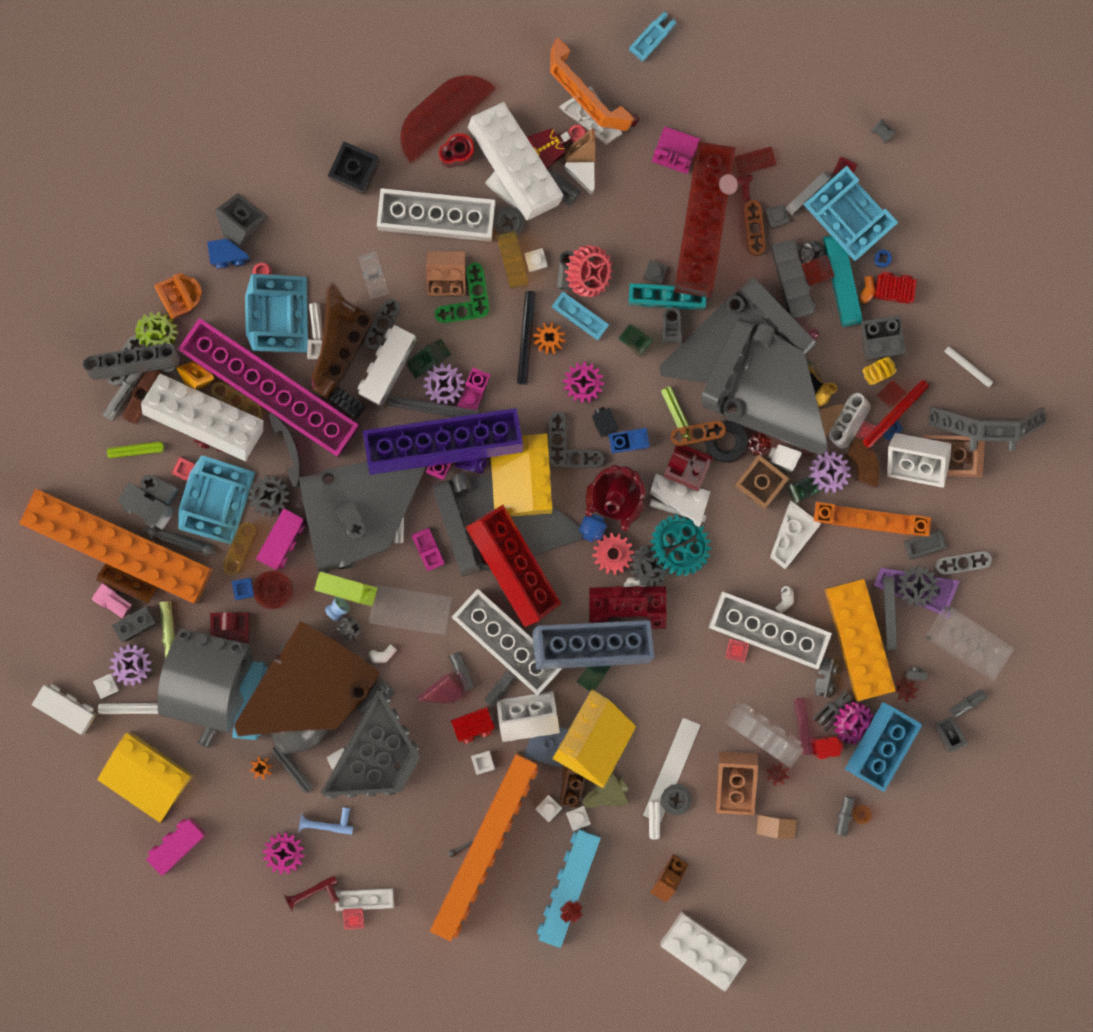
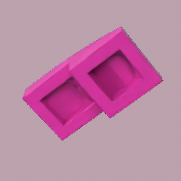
(428, 549)

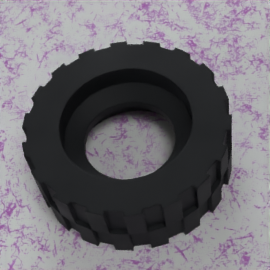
(739, 448)

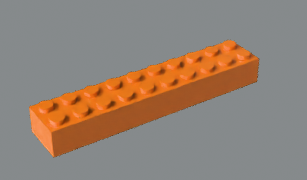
(116, 546)
(483, 847)

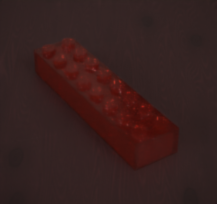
(704, 220)

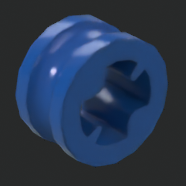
(888, 260)

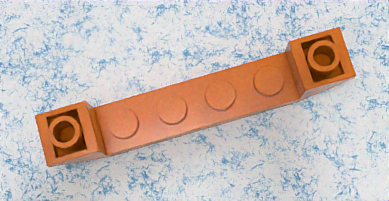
(617, 119)
(872, 520)

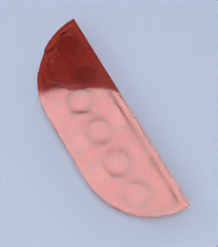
(441, 112)

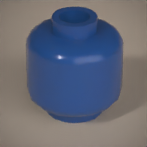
(592, 528)

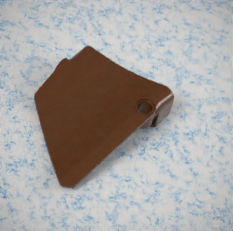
(340, 323)

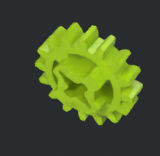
(156, 330)

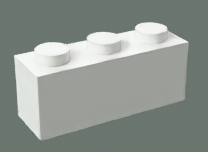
(64, 708)

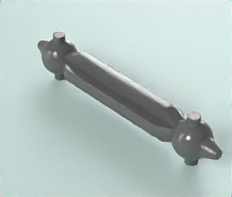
(180, 541)

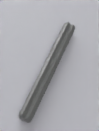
(429, 407)

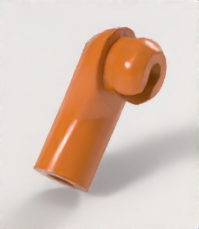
(868, 292)

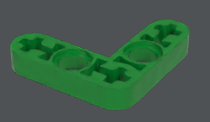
(470, 306)

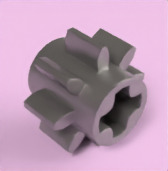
(348, 629)

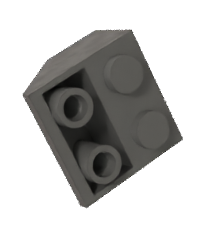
(882, 338)

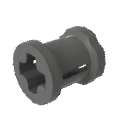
(883, 131)

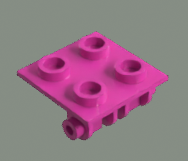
(675, 150)

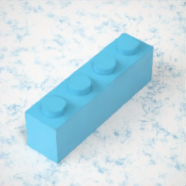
(251, 681)

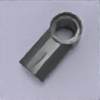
(562, 283)

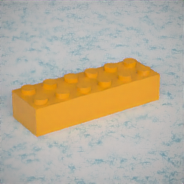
(859, 640)

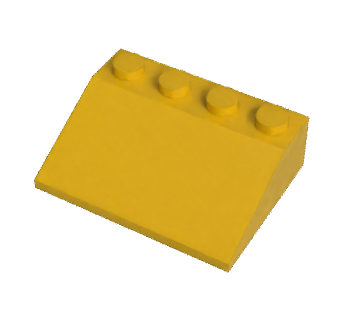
(523, 478)
(595, 739)
(144, 776)

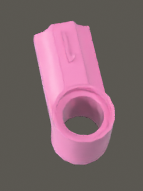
(107, 597)

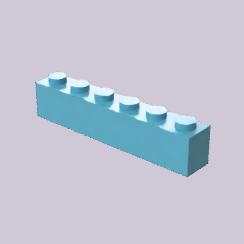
(569, 887)

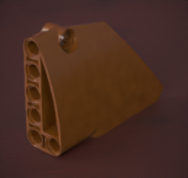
(307, 687)

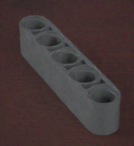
(122, 361)

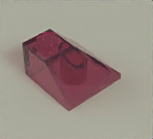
(442, 691)

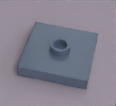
(544, 747)

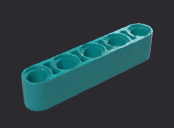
(843, 283)

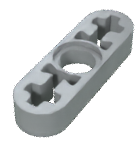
(810, 191)
(976, 555)

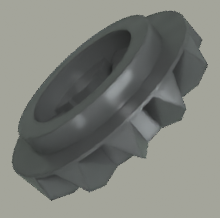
(510, 213)
(808, 251)
(680, 807)

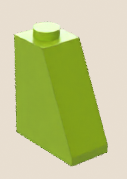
(346, 589)

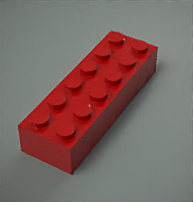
(513, 565)

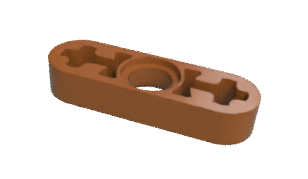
(758, 213)
(713, 436)

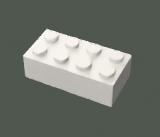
(388, 365)
(703, 951)

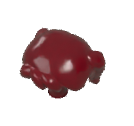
(616, 495)

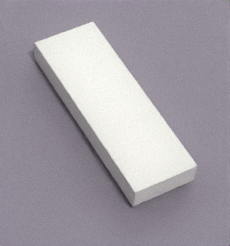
(365, 899)

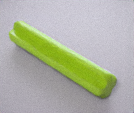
(675, 409)
(137, 449)

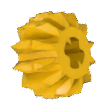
(879, 370)

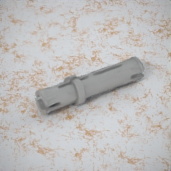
(121, 396)

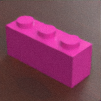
(281, 540)
(175, 845)

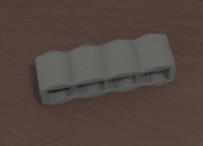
(791, 278)

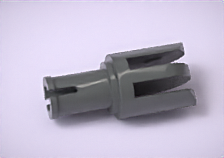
(828, 712)

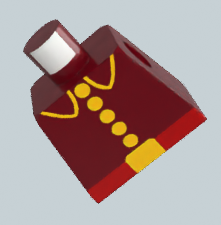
(549, 145)

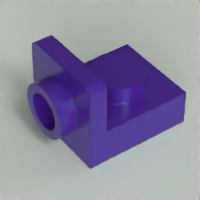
(475, 465)

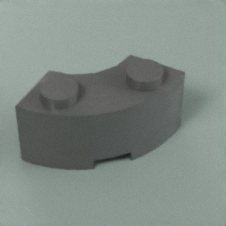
(146, 506)

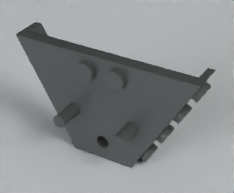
(987, 428)
(371, 755)

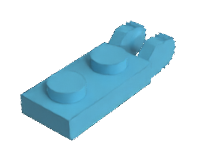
(651, 38)

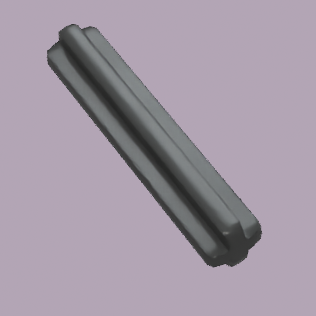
(293, 770)

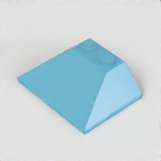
(850, 214)
(277, 313)
(214, 499)

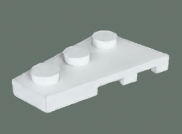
(577, 113)
(684, 499)
(793, 534)

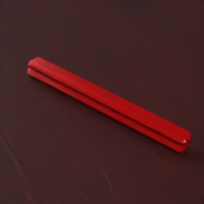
(895, 414)

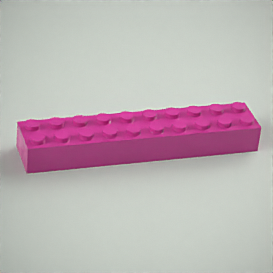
(269, 388)

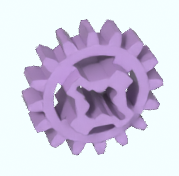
(436, 394)
(830, 479)
(141, 672)

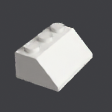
(918, 460)
(527, 716)

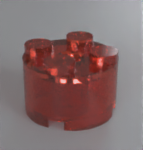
(262, 590)

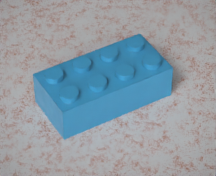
(883, 746)

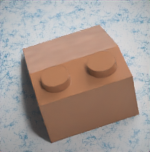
(962, 461)
(737, 783)

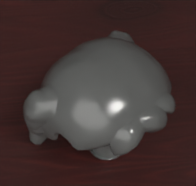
(298, 741)

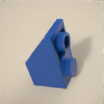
(225, 253)
(629, 441)

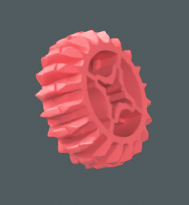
(583, 270)

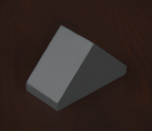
(950, 735)

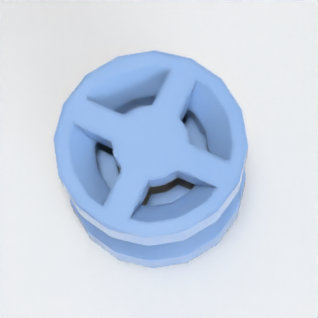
(337, 609)

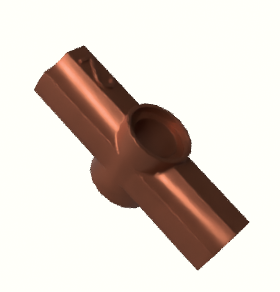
(134, 409)

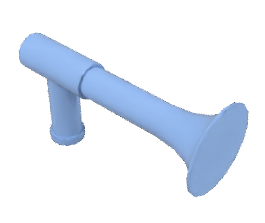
(338, 828)

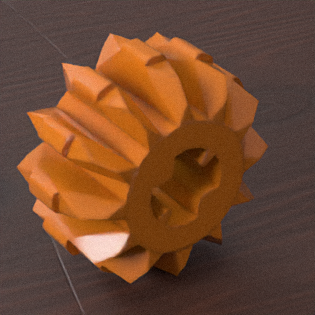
(548, 331)

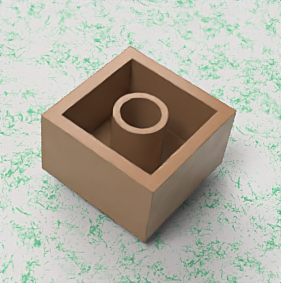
(761, 482)

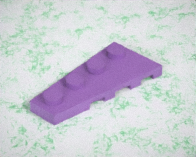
(944, 594)

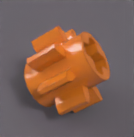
(263, 763)

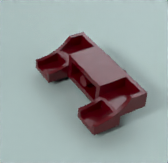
(628, 602)

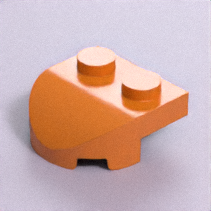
(179, 294)

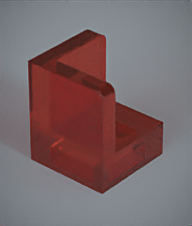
(818, 270)
(891, 394)

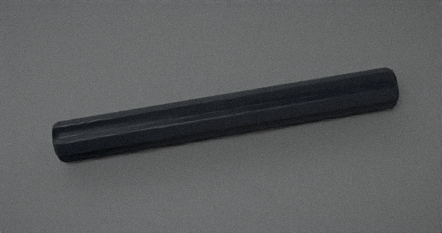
(526, 337)

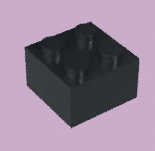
(353, 168)

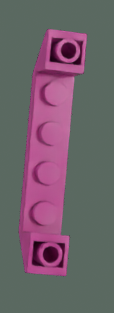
(470, 399)

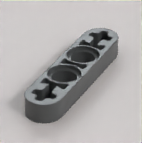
(890, 618)

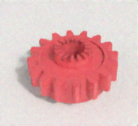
(613, 543)

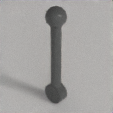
(452, 853)

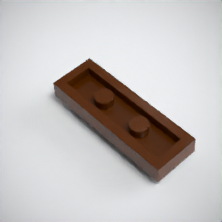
(126, 583)

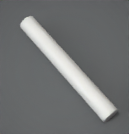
(968, 366)
(660, 505)

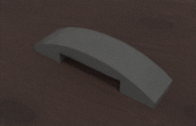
(294, 472)

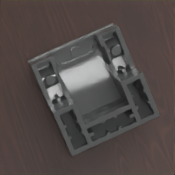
(203, 680)

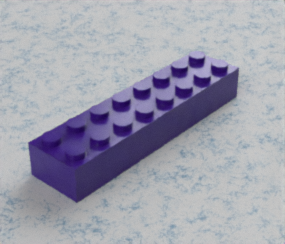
(443, 441)

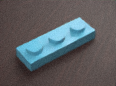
(580, 316)

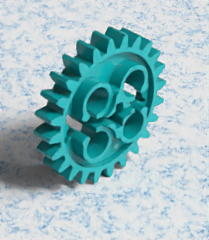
(673, 529)

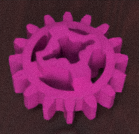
(582, 390)
(852, 722)
(294, 854)

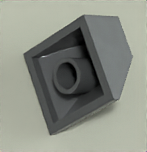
(239, 219)

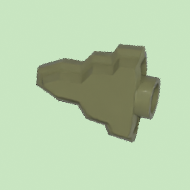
(610, 795)

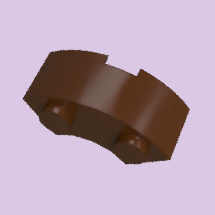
(865, 462)

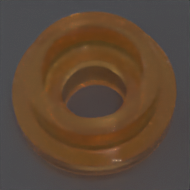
(866, 818)

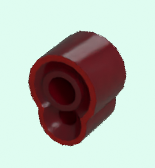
(457, 151)

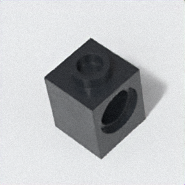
(604, 421)

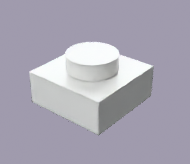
(535, 260)
(313, 349)
(106, 686)
(483, 762)
(548, 808)
(578, 818)

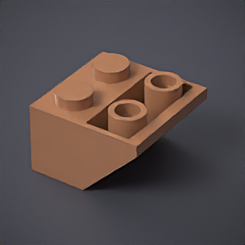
(446, 273)

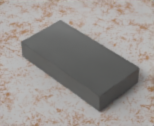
(924, 545)

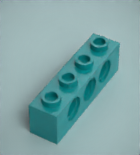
(663, 297)

